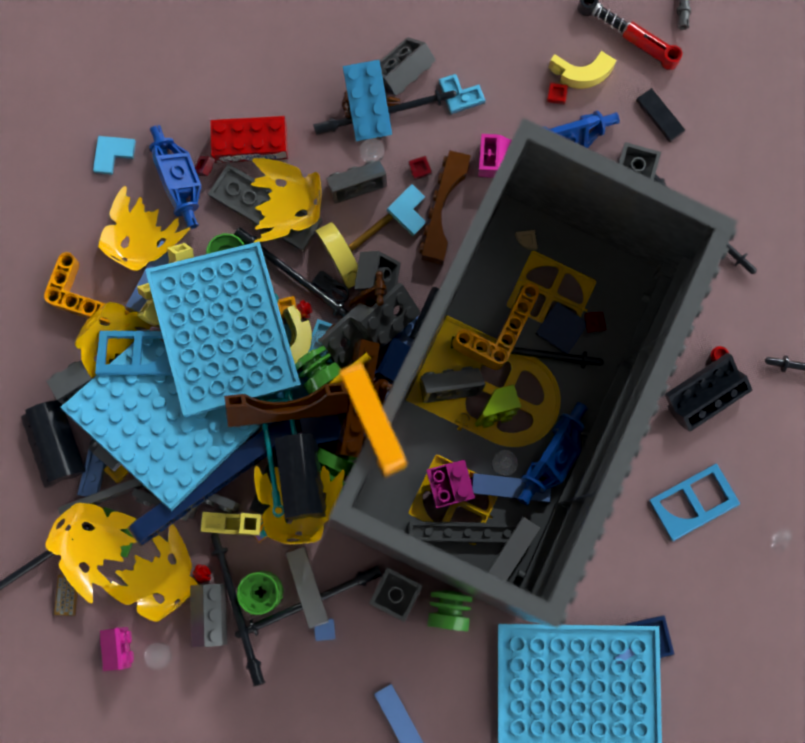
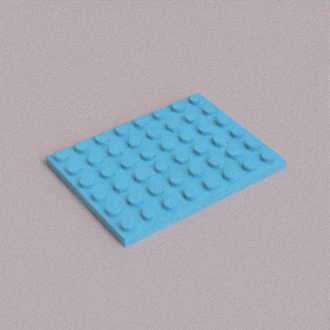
(222, 328)
(146, 432)
(572, 689)

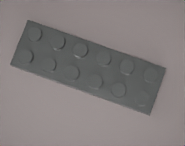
(236, 192)

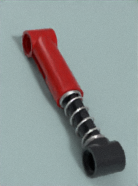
(634, 34)

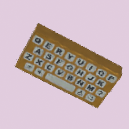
(65, 598)

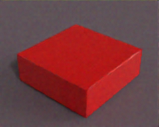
(557, 93)

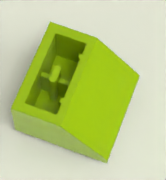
(499, 407)

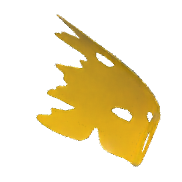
(286, 200)
(140, 229)
(89, 334)
(311, 527)
(88, 546)
(157, 577)

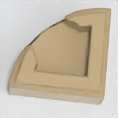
(527, 239)

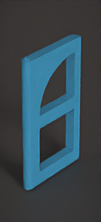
(158, 367)
(678, 527)

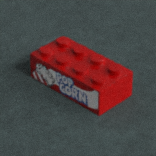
(248, 139)

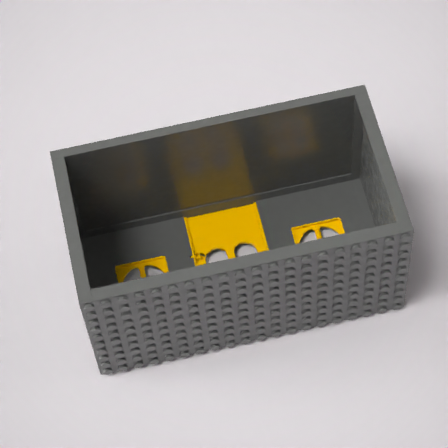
(641, 262)

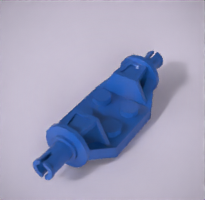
(579, 130)
(176, 175)
(557, 457)

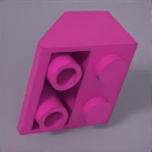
(491, 153)
(450, 483)
(116, 649)

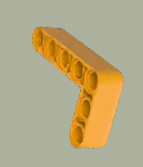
(64, 288)
(507, 333)
(388, 452)

